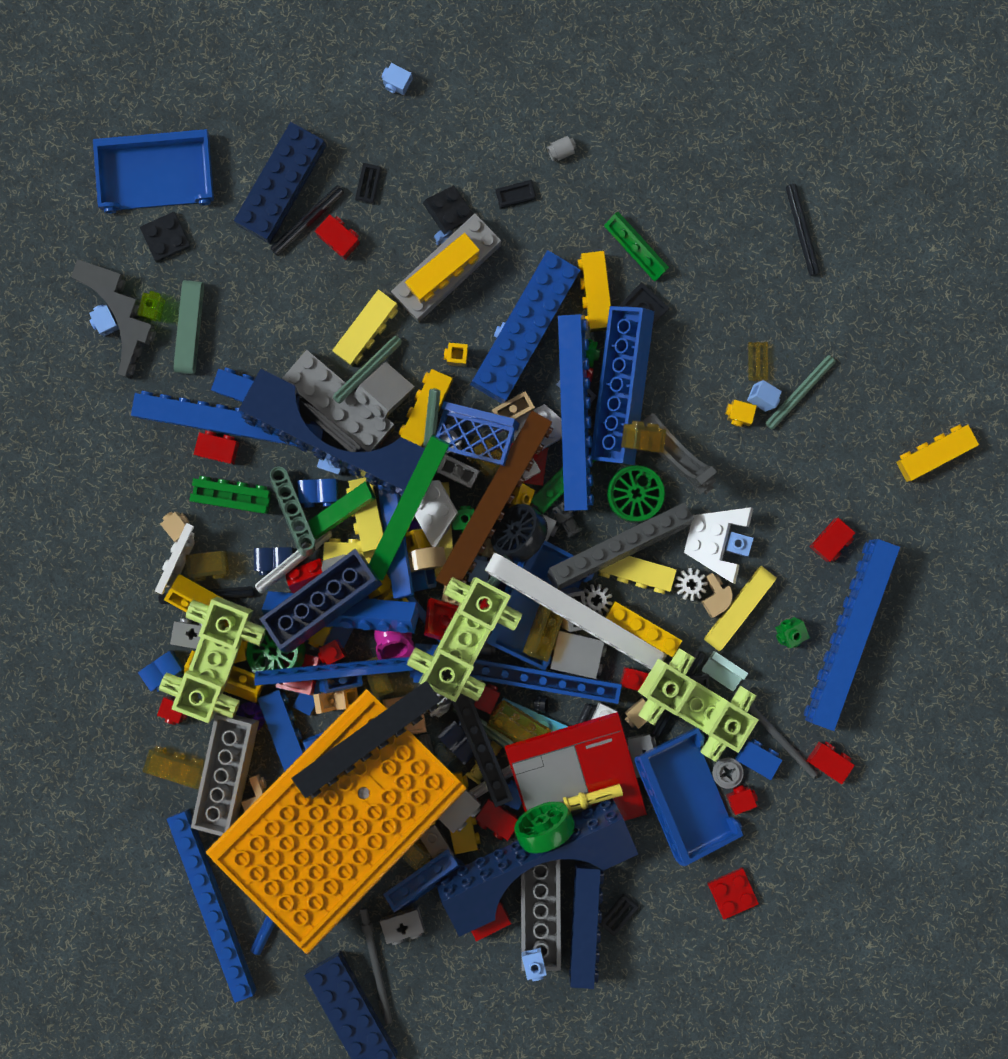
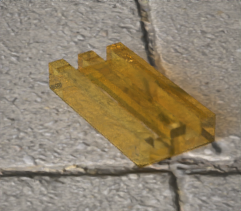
(750, 361)

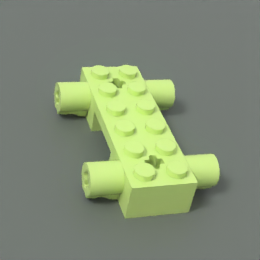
(464, 638)
(212, 659)
(722, 720)

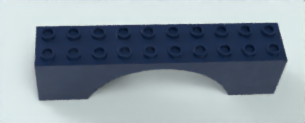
(276, 409)
(476, 888)

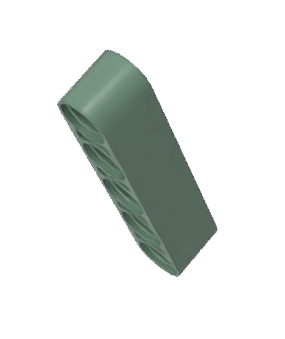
(188, 327)
(296, 519)

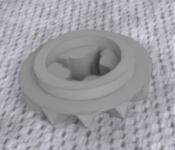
(736, 774)

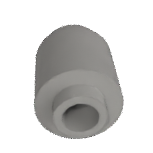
(561, 148)

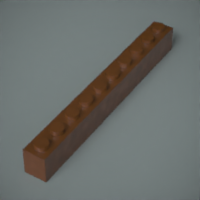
(495, 499)

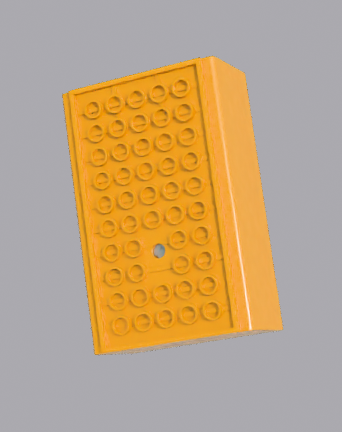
(323, 854)

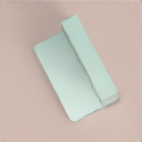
(724, 671)

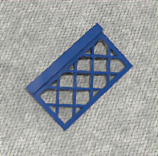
(484, 419)
(422, 880)

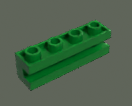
(231, 496)

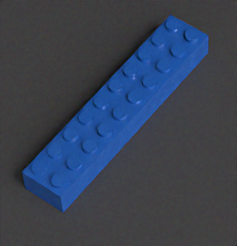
(851, 633)

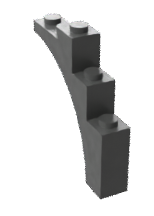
(132, 331)
(686, 464)

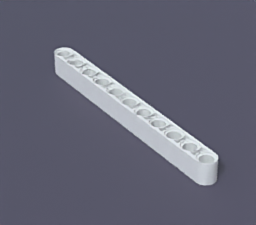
(573, 611)

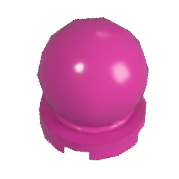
(393, 644)

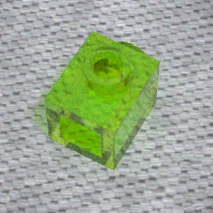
(151, 306)

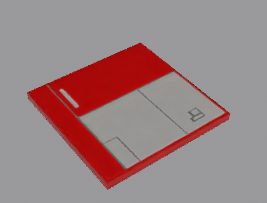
(576, 761)

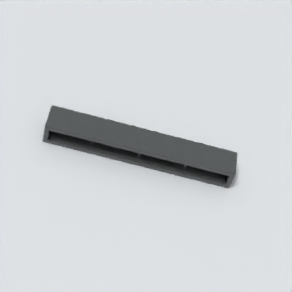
(620, 546)

